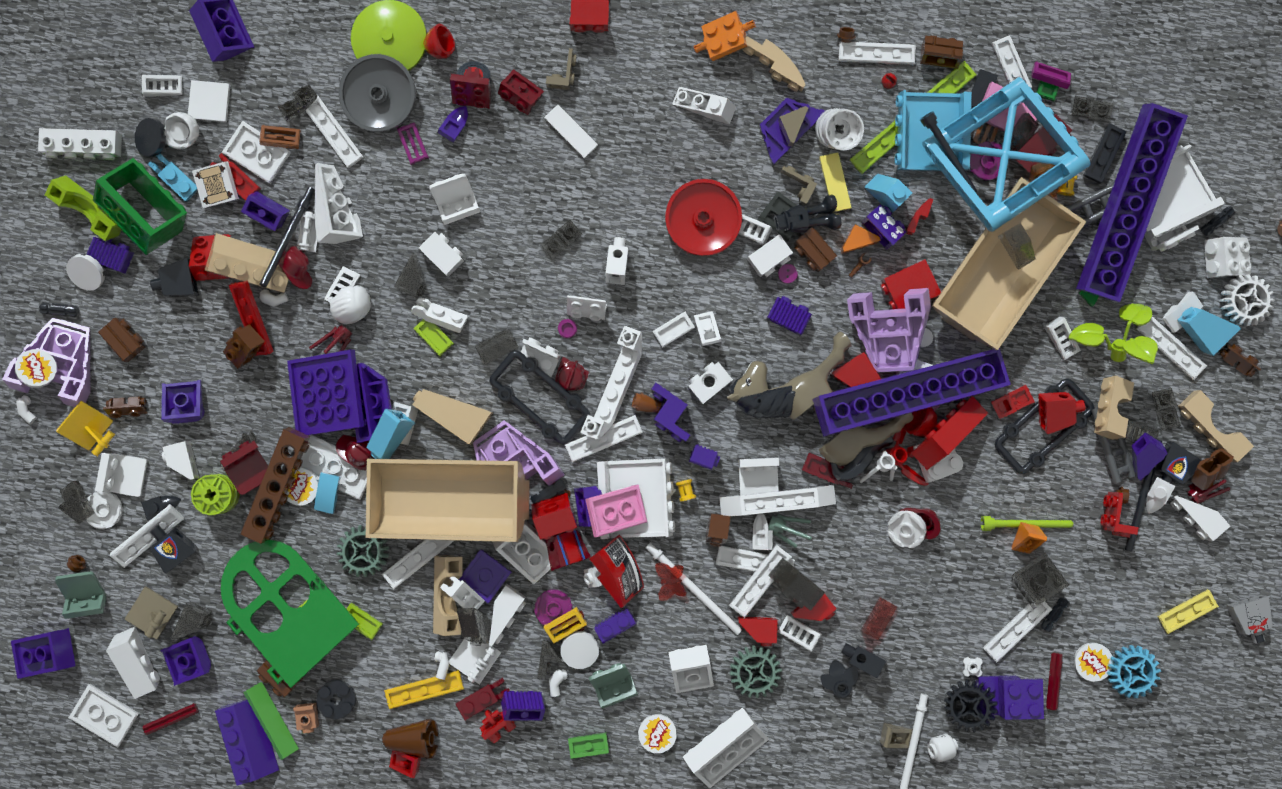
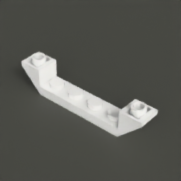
(617, 384)
(777, 501)

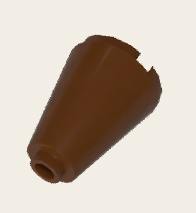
(413, 739)

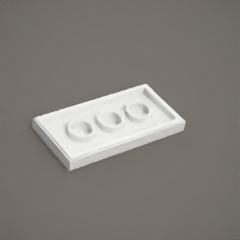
(324, 458)

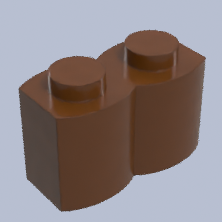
(1212, 469)

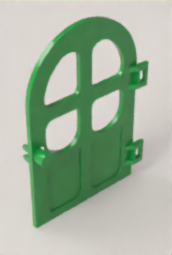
(305, 632)

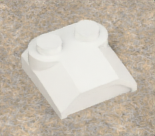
(947, 466)

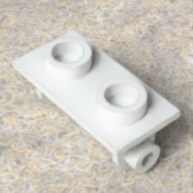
(307, 233)

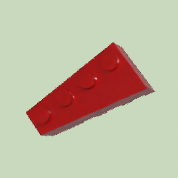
(949, 432)

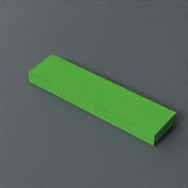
(271, 720)

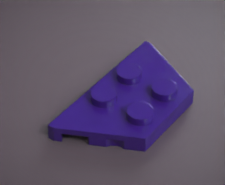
(772, 132)

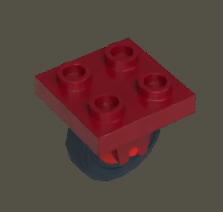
(471, 85)

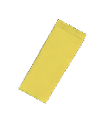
(835, 180)
(1188, 611)

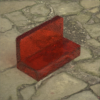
(879, 618)

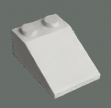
(526, 555)

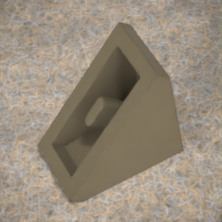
(791, 123)
(895, 736)

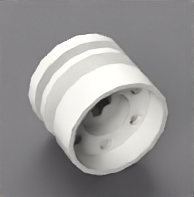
(849, 129)

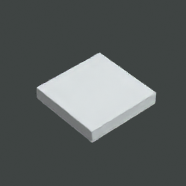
(209, 101)

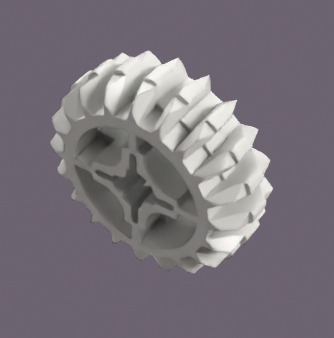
(1254, 286)

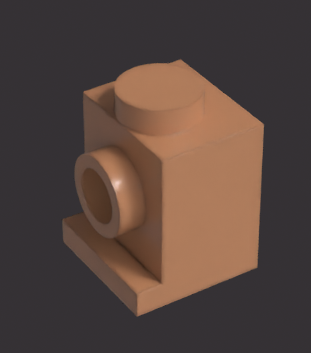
(310, 711)

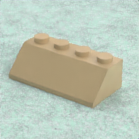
(244, 262)

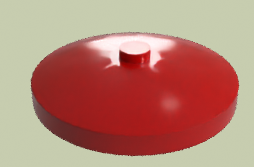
(703, 217)

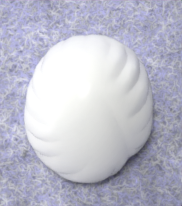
(181, 130)
(350, 304)

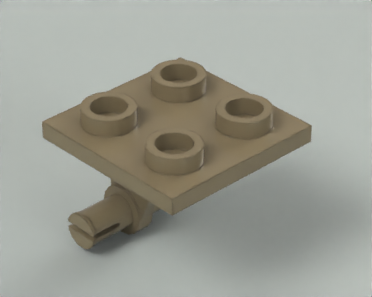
(151, 613)

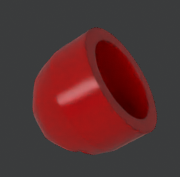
(887, 83)

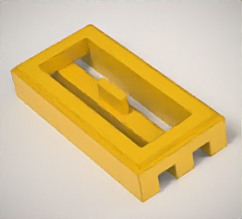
(575, 611)

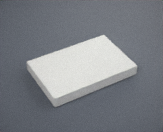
(259, 159)
(103, 715)

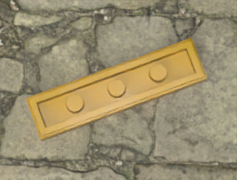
(423, 690)

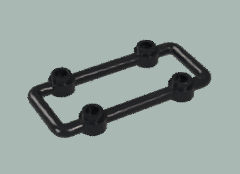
(506, 393)
(1037, 459)

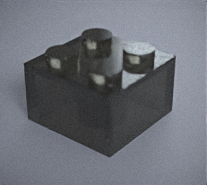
(1039, 581)
(795, 585)

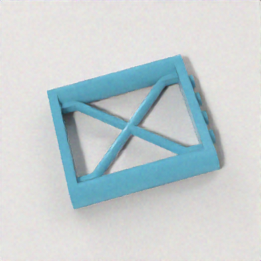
(1010, 96)

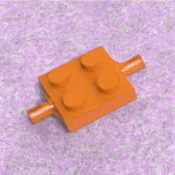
(724, 36)

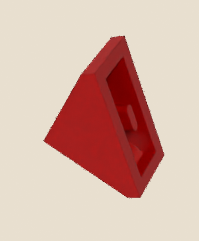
(405, 763)

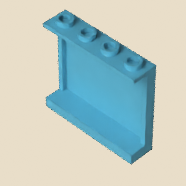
(912, 133)

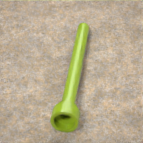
(991, 523)

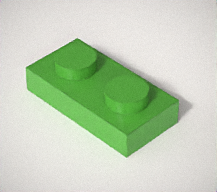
(588, 745)

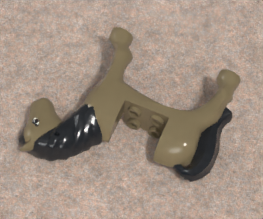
(848, 448)

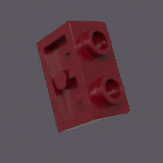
(519, 92)

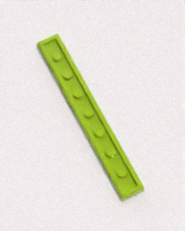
(886, 139)

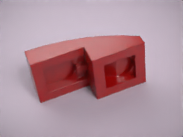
(922, 213)
(1012, 401)

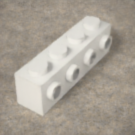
(80, 143)

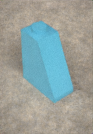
(888, 191)
(1207, 330)
(389, 433)

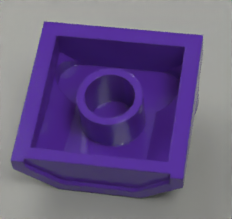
(182, 402)
(580, 495)
(187, 660)

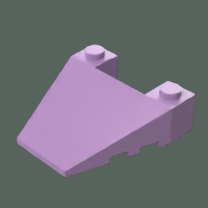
(893, 335)
(71, 356)
(514, 446)

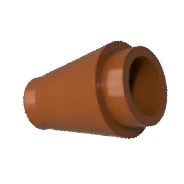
(645, 403)

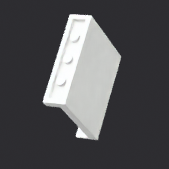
(1182, 197)
(655, 490)

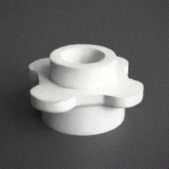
(977, 666)

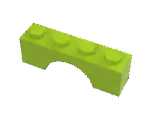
(69, 194)

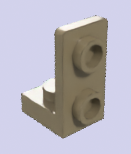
(557, 81)
(806, 180)

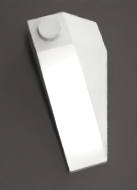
(332, 215)

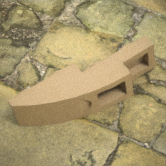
(782, 66)

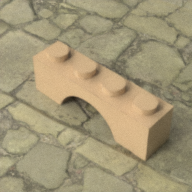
(1198, 409)
(445, 610)

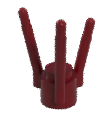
(339, 334)
(1200, 496)

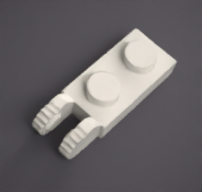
(439, 315)

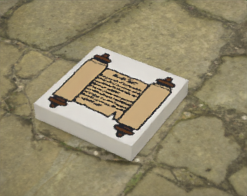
(215, 184)

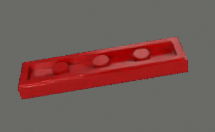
(249, 313)

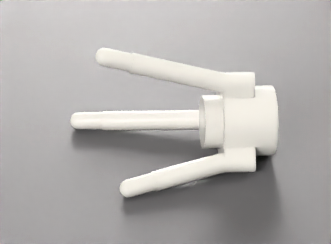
(885, 463)

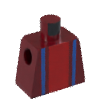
(566, 549)

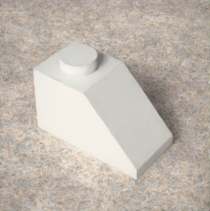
(181, 459)

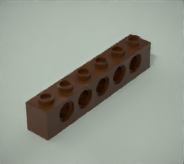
(253, 527)

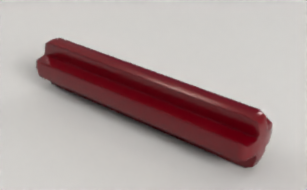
(1054, 681)
(170, 719)

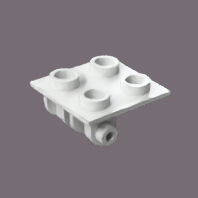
(586, 307)
(474, 660)

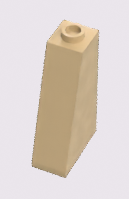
(456, 416)

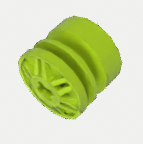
(224, 500)

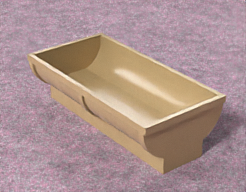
(987, 288)
(446, 499)

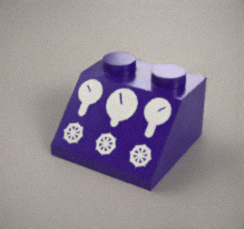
(884, 225)

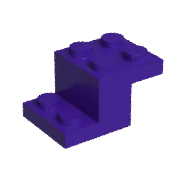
(669, 413)
(1015, 696)

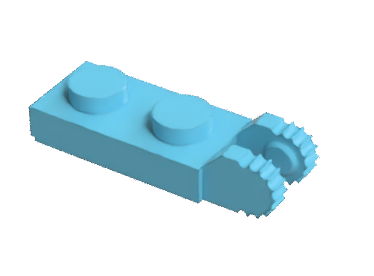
(175, 178)

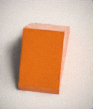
(858, 239)
(1028, 538)

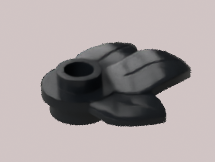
(840, 676)

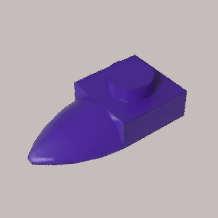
(454, 124)

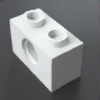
(720, 377)

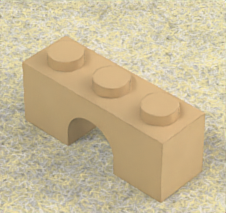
(1109, 421)

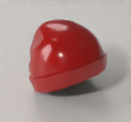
(439, 42)
(922, 422)

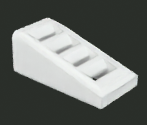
(154, 78)
(753, 222)
(336, 283)
(1049, 327)
(815, 639)

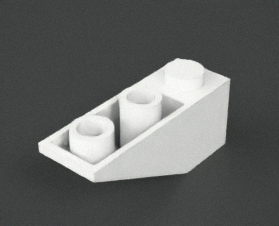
(705, 104)
(1208, 521)
(504, 608)

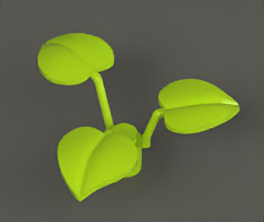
(1140, 347)

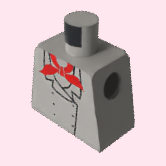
(1252, 616)

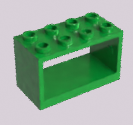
(127, 217)

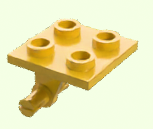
(86, 428)

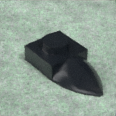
(156, 505)

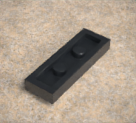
(1104, 153)

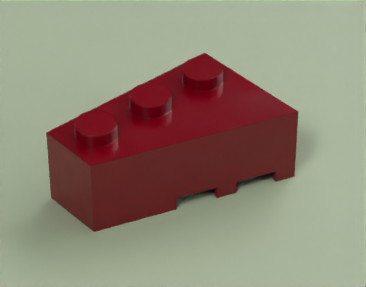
(1040, 143)

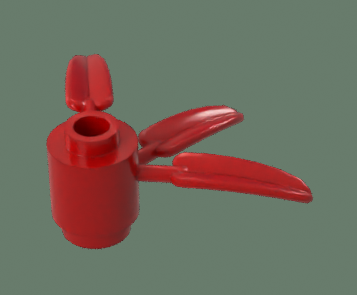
(900, 456)

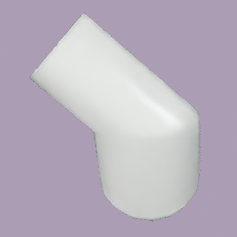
(272, 300)
(23, 409)
(443, 666)
(554, 681)

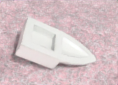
(1158, 495)
(761, 534)

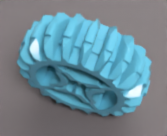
(1129, 678)

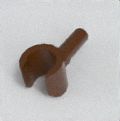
(859, 265)

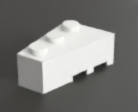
(133, 662)

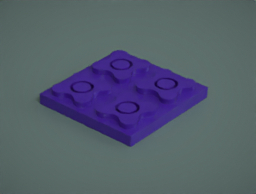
(325, 393)

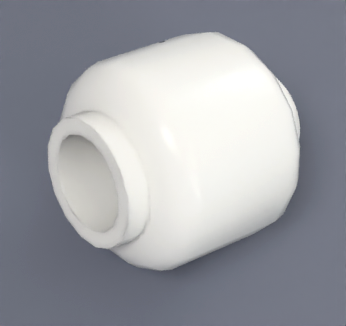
(942, 748)

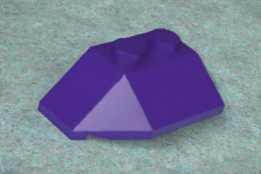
(374, 400)

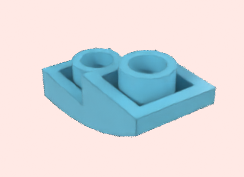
(327, 493)

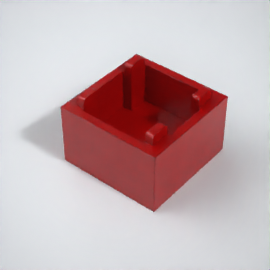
(553, 516)

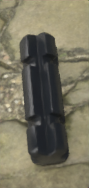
(1218, 220)
(59, 309)
(549, 491)
(1055, 614)

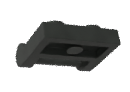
(777, 205)

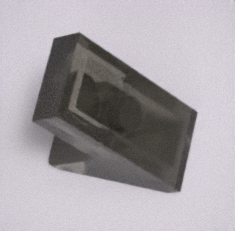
(76, 502)
(548, 653)

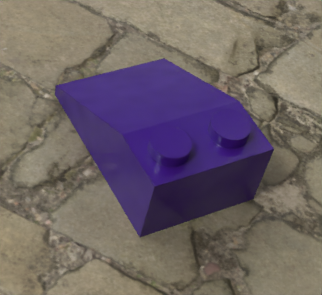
(43, 653)

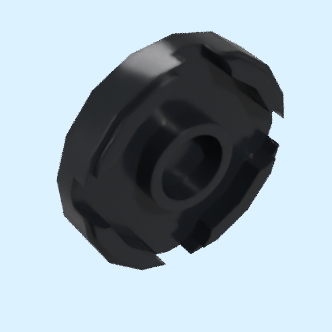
(150, 137)

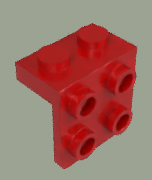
(589, 15)
(199, 256)
(1111, 518)

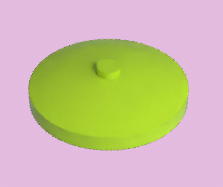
(389, 30)

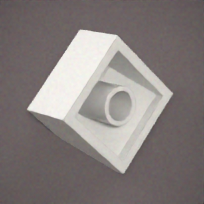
(691, 668)

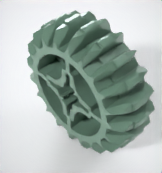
(356, 544)
(759, 664)

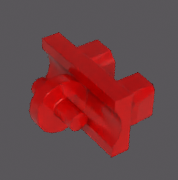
(493, 723)

